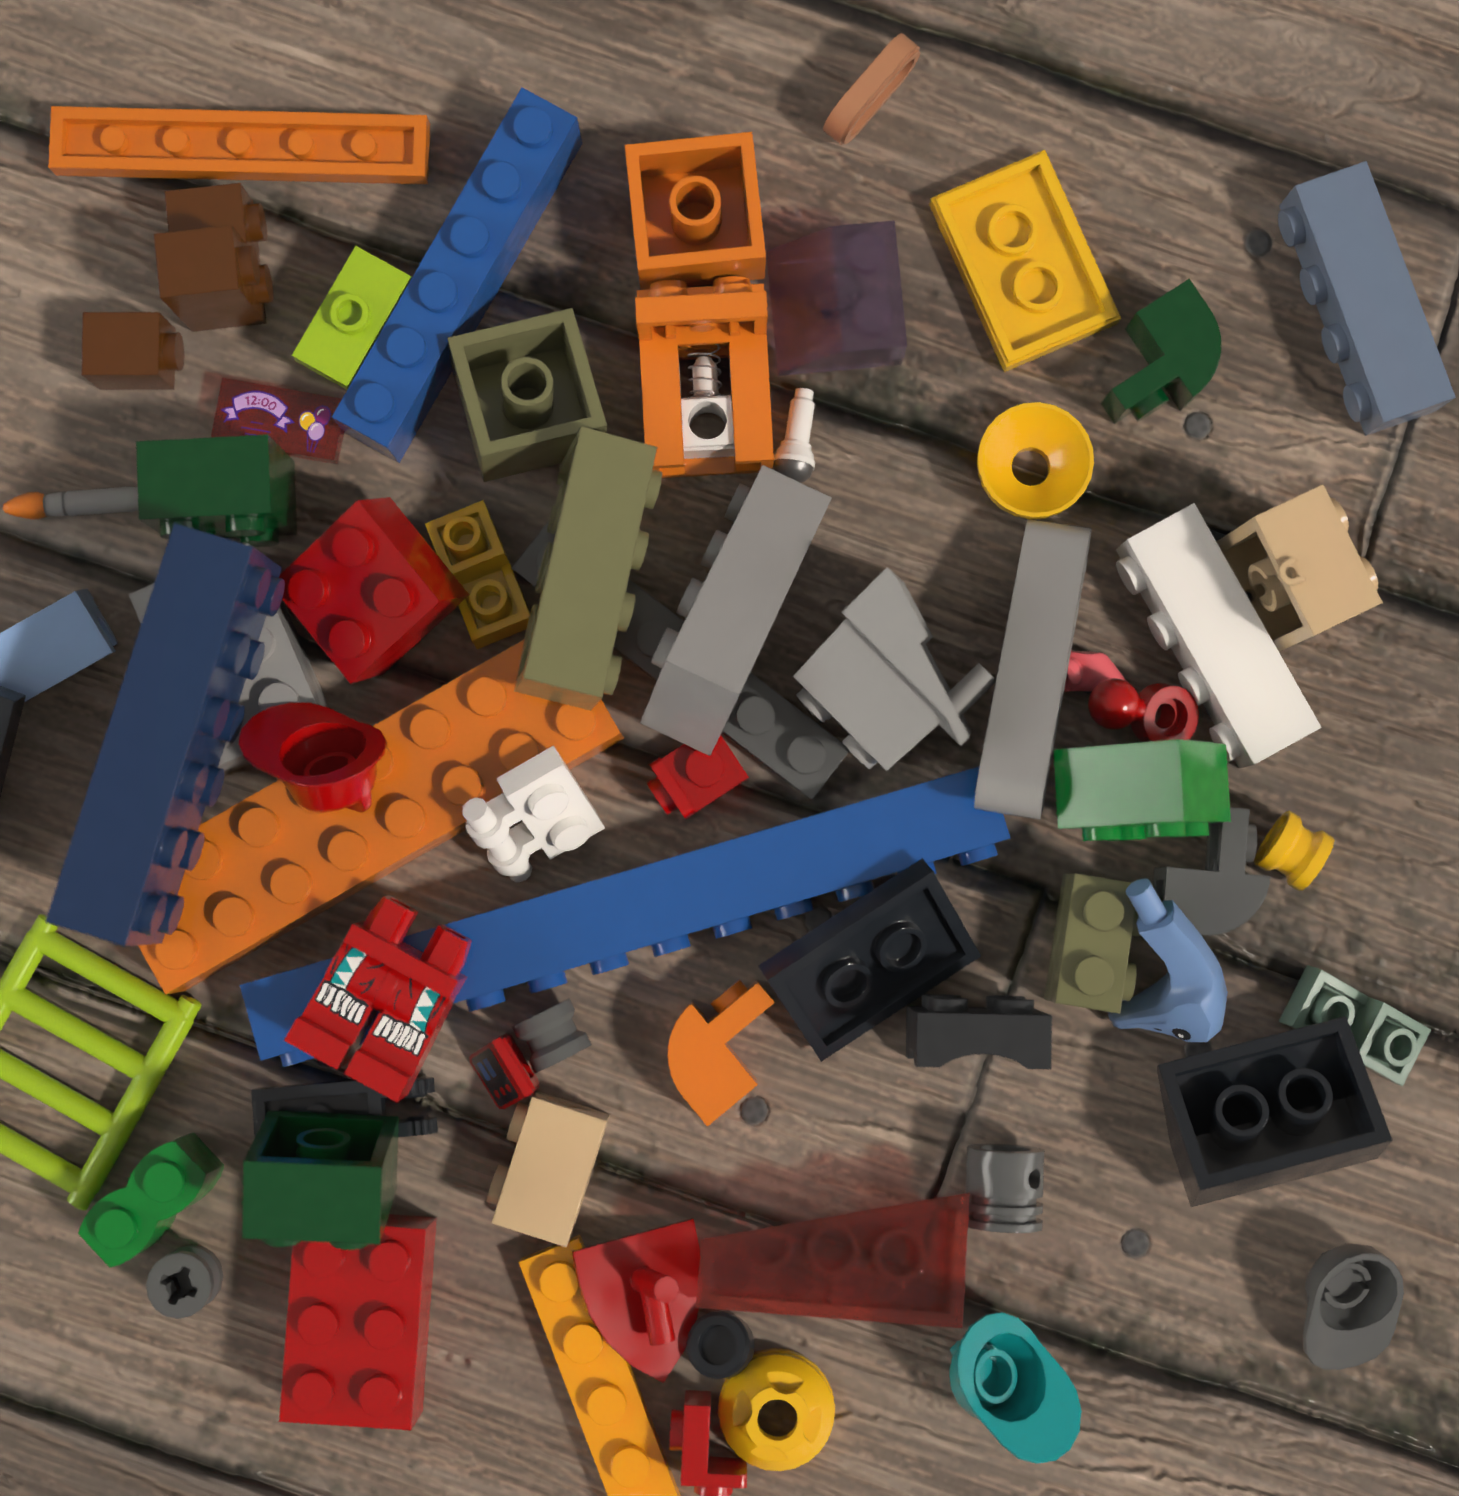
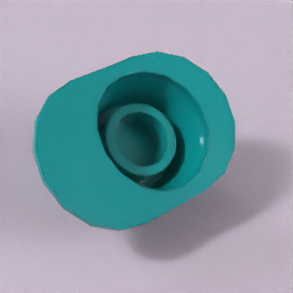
(1015, 1388)

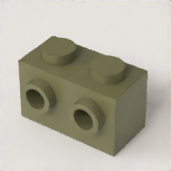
(1092, 945)

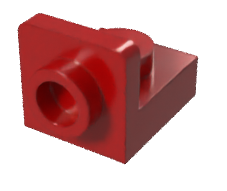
(694, 779)

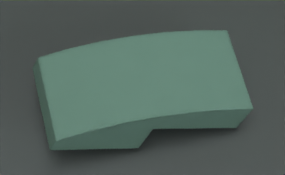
(1384, 1035)

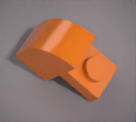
(703, 1062)

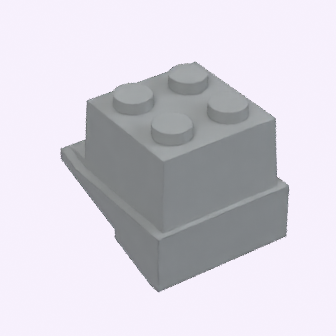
(883, 678)

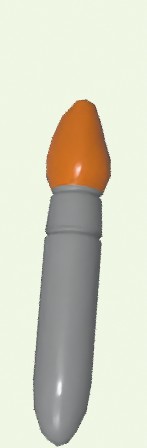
(73, 503)

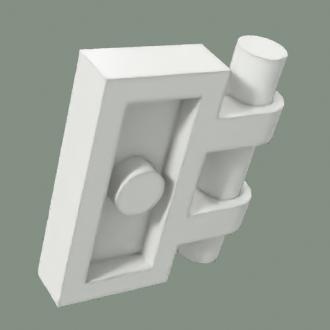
(552, 812)

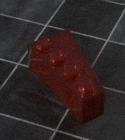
(854, 1265)

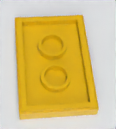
(1024, 261)

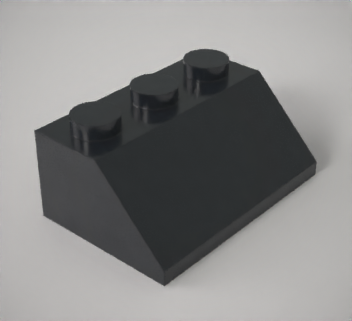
(1271, 1111)

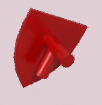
(643, 1293)

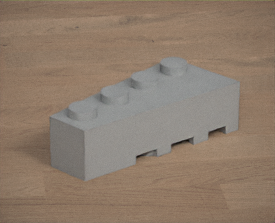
(733, 608)

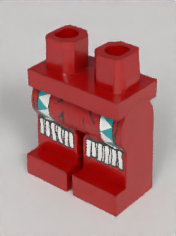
(387, 976)

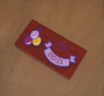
(292, 418)

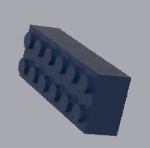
(167, 740)

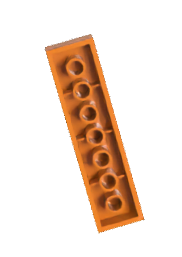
(280, 865)

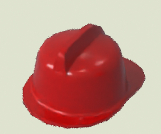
(316, 753)

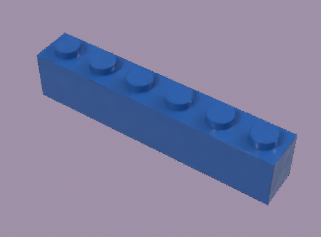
(459, 274)

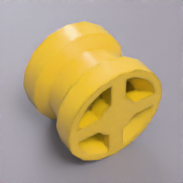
(1294, 850)

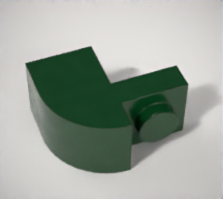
(1182, 351)

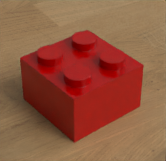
(370, 589)

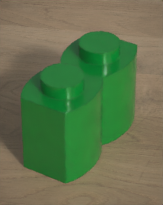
(145, 1208)

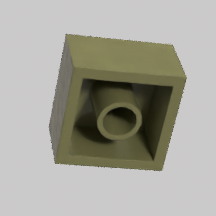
(525, 392)

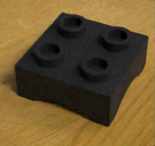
(950, 1029)

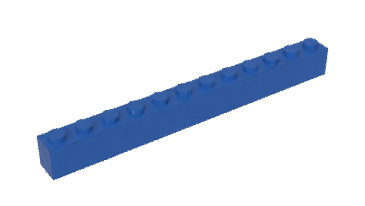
(678, 897)

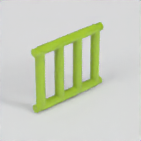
(144, 1070)

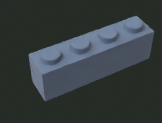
(1364, 299)

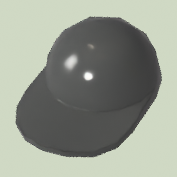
(1351, 1306)

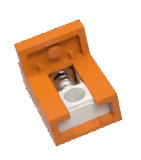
(705, 325)

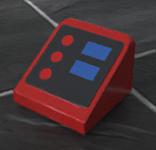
(504, 1071)

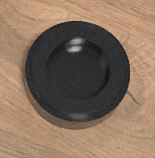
(720, 1345)

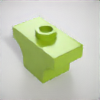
(351, 317)

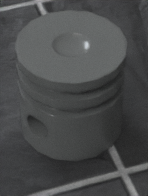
(1005, 1187)

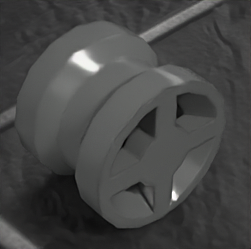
(552, 1035)
(193, 1268)

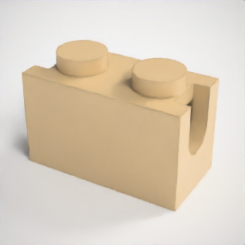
(548, 1168)

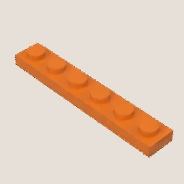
(239, 145)

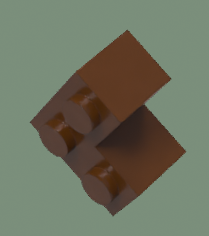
(212, 258)

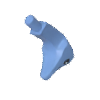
(1193, 992)

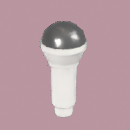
(794, 454)

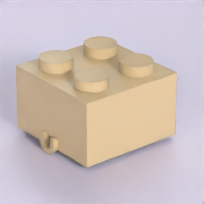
(1301, 567)

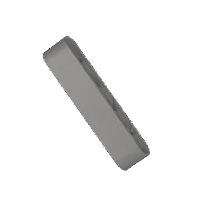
(1033, 670)

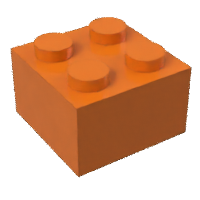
(696, 209)

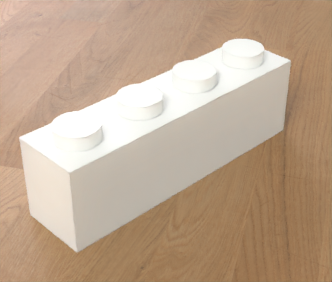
(1216, 637)

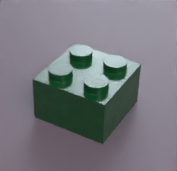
(218, 487)
(320, 1179)

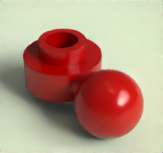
(1117, 705)

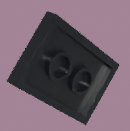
(871, 959)

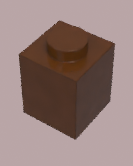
(130, 351)

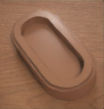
(872, 89)

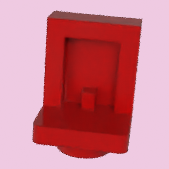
(691, 1435)

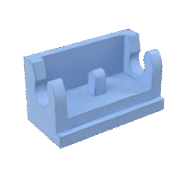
(54, 644)

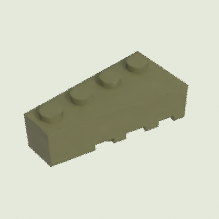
(587, 569)

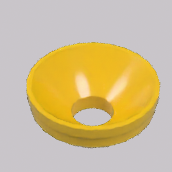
(1055, 437)
(784, 1377)

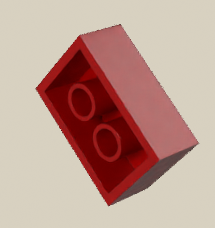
(360, 1329)

